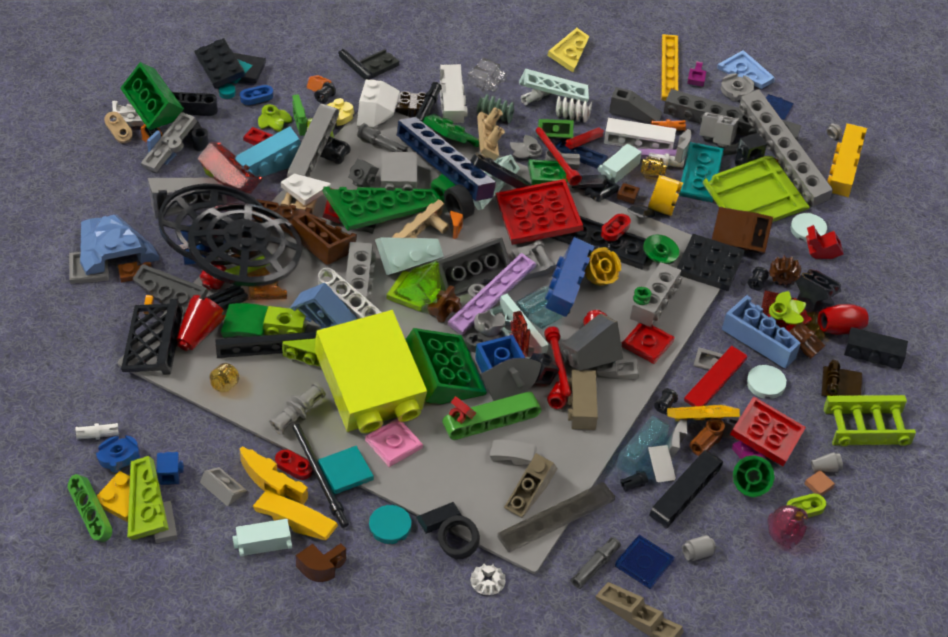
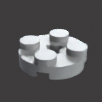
(743, 86)

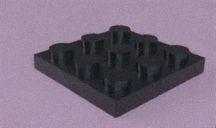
(710, 262)

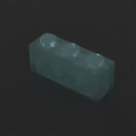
(636, 452)

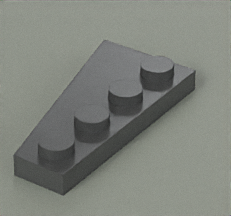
(167, 287)

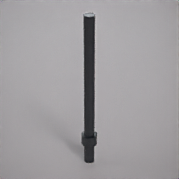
(335, 506)

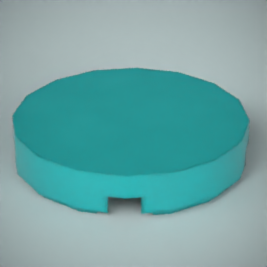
(390, 524)

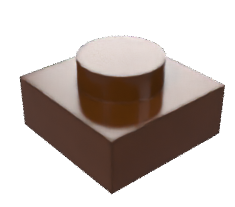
(628, 193)

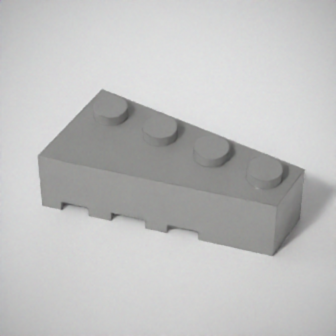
(163, 187)

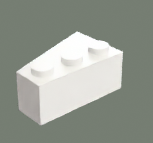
(452, 93)

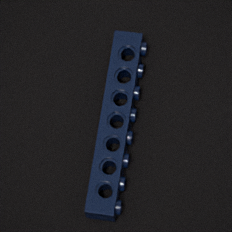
(445, 158)

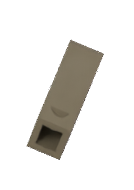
(531, 485)

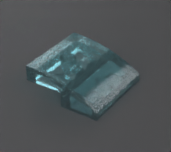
(534, 308)

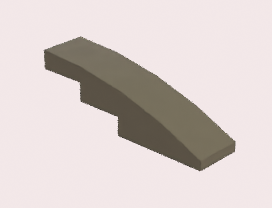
(637, 613)

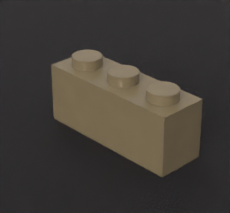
(583, 400)

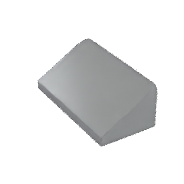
(706, 358)
(222, 485)

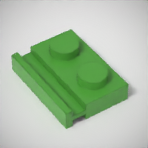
(299, 115)

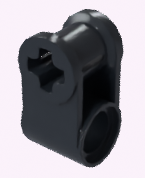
(334, 150)

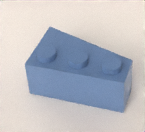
(323, 307)

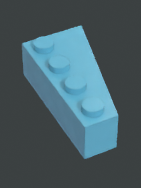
(271, 154)

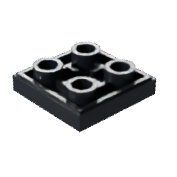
(254, 72)

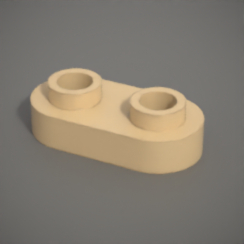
(117, 127)

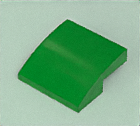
(244, 320)

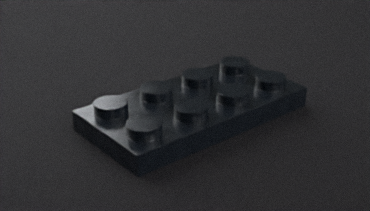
(219, 63)

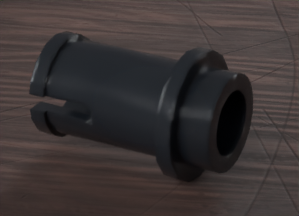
(635, 480)

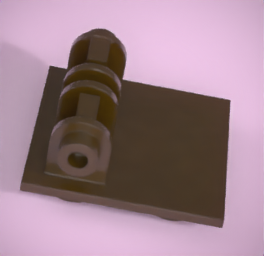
(409, 101)
(840, 381)

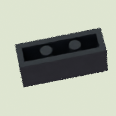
(876, 348)

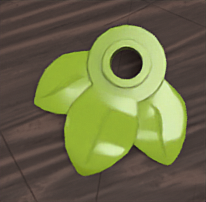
(273, 119)
(789, 309)

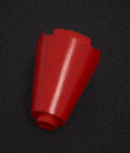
(198, 322)

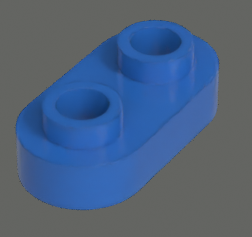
(256, 94)

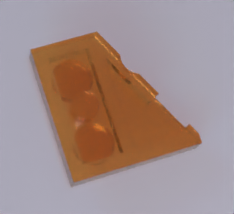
(265, 292)

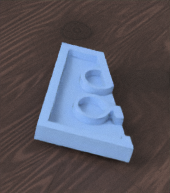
(745, 65)

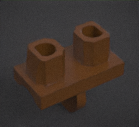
(446, 303)
(809, 342)

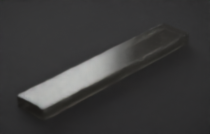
(555, 517)

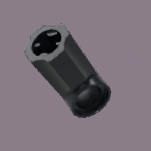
(199, 137)

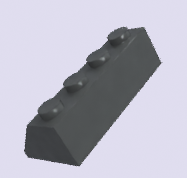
(473, 265)

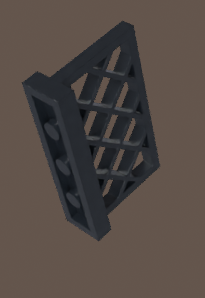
(167, 338)

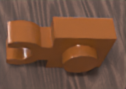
(128, 270)

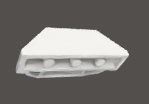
(376, 103)

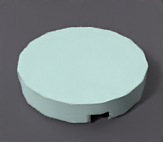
(804, 220)
(766, 381)

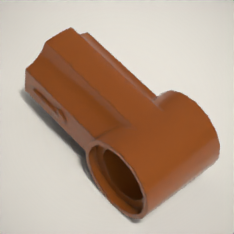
(708, 436)

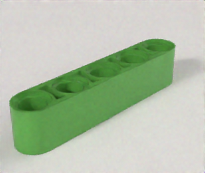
(494, 415)

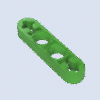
(92, 505)

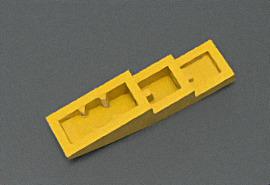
(300, 517)

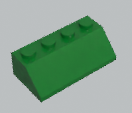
(151, 97)

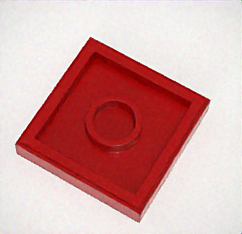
(648, 342)

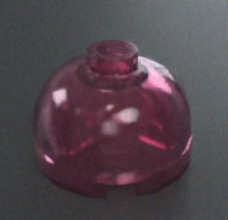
(789, 521)

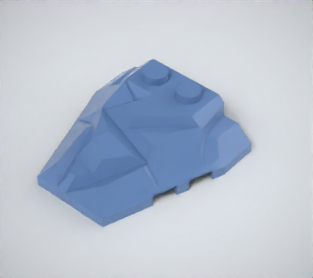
(109, 239)

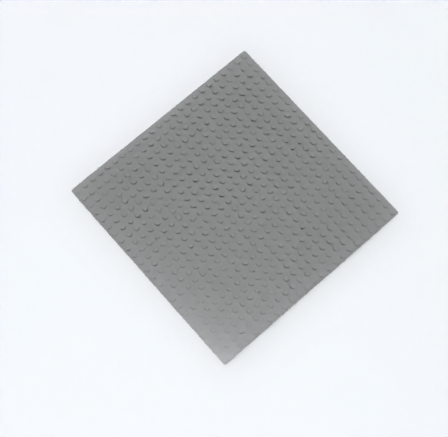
(447, 467)

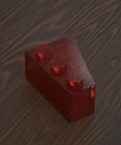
(227, 169)

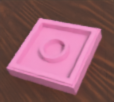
(393, 442)

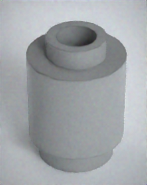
(699, 548)

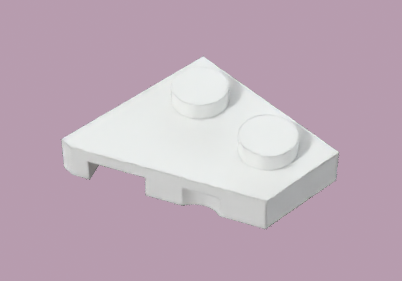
(128, 114)
(304, 188)

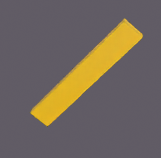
(669, 65)

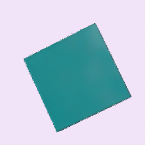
(346, 469)

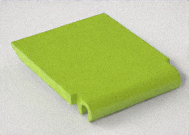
(757, 188)

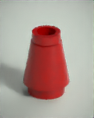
(556, 398)

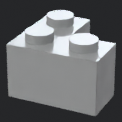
(719, 128)

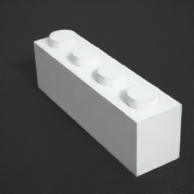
(639, 135)

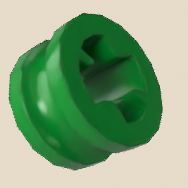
(642, 295)

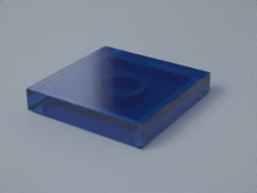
(644, 561)

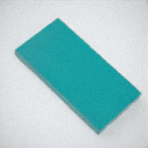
(701, 163)

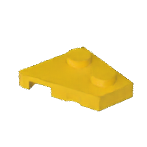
(115, 496)

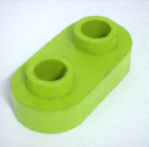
(806, 501)

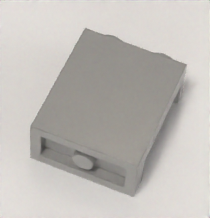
(399, 170)

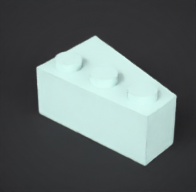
(405, 253)

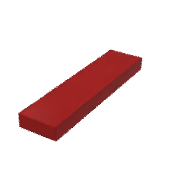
(716, 377)

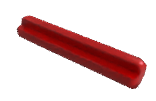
(584, 138)

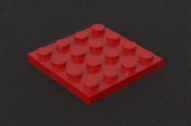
(538, 211)

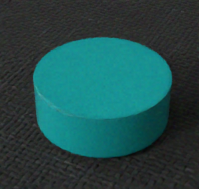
(227, 91)

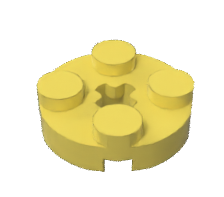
(345, 111)

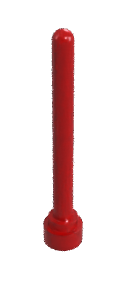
(572, 176)
(553, 336)

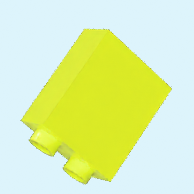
(370, 372)

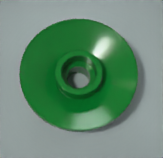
(661, 249)

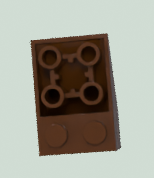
(742, 229)

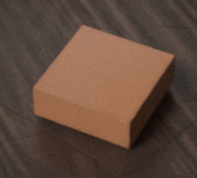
(819, 483)

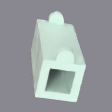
(620, 163)
(262, 537)

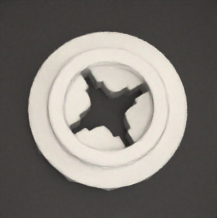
(488, 587)

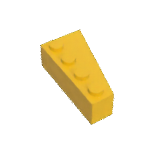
(846, 160)

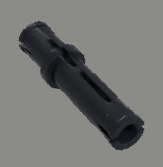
(429, 99)

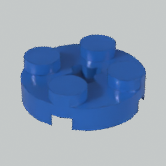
(127, 452)

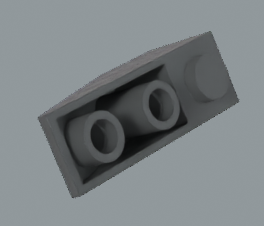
(631, 105)

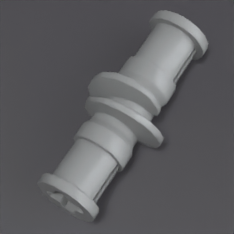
(297, 408)

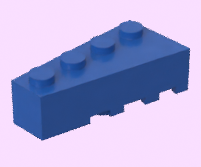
(568, 277)

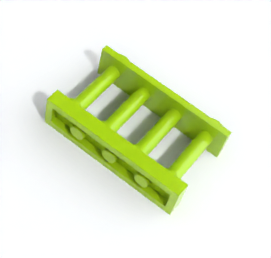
(869, 404)

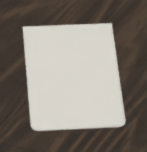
(662, 463)

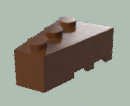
(322, 239)

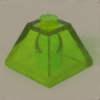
(421, 284)

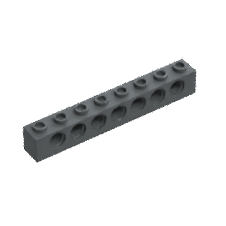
(693, 108)

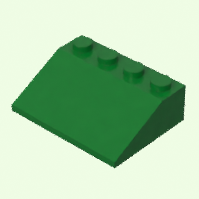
(444, 366)

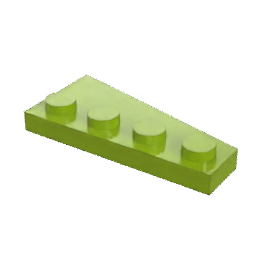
(146, 506)

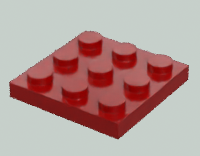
(768, 431)

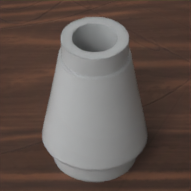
(828, 463)

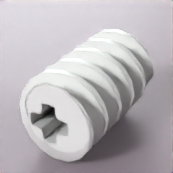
(572, 109)

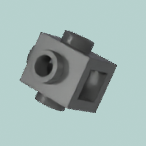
(363, 173)

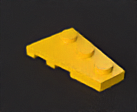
(703, 412)

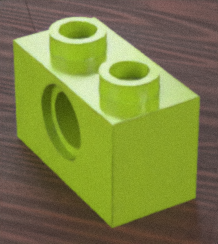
(284, 321)

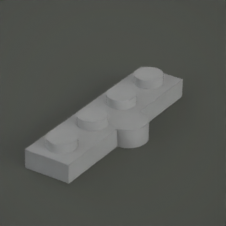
(169, 142)

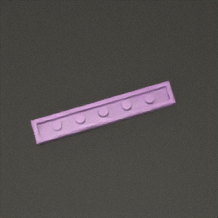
(491, 293)

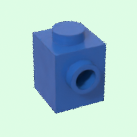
(169, 468)

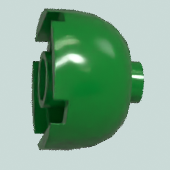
(753, 476)

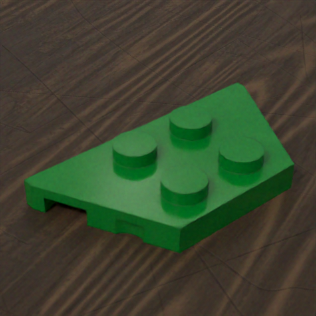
(448, 129)

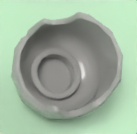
(489, 324)

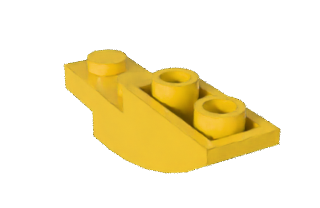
(265, 475)

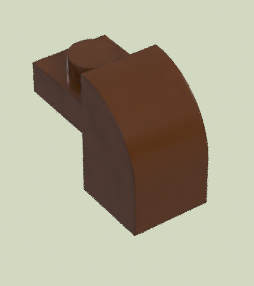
(319, 566)

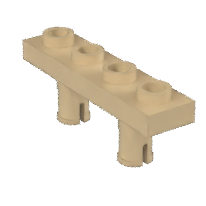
(489, 133)
(423, 220)

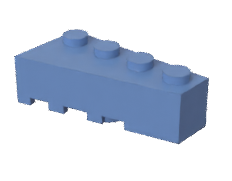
(761, 332)

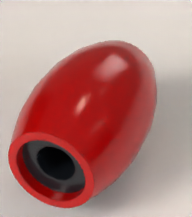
(841, 317)

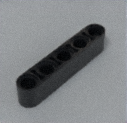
(197, 103)
(686, 488)

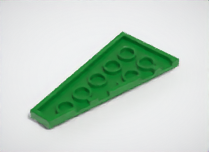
(376, 205)

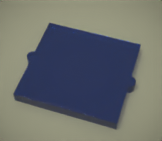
(780, 105)

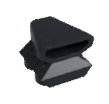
(817, 290)

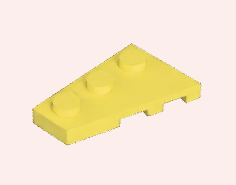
(569, 49)

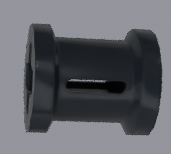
(325, 93)
(751, 281)
(666, 400)

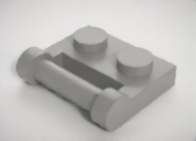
(529, 251)

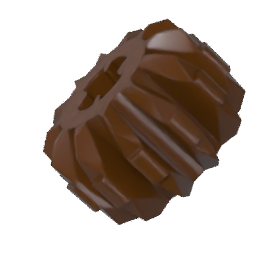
(785, 270)

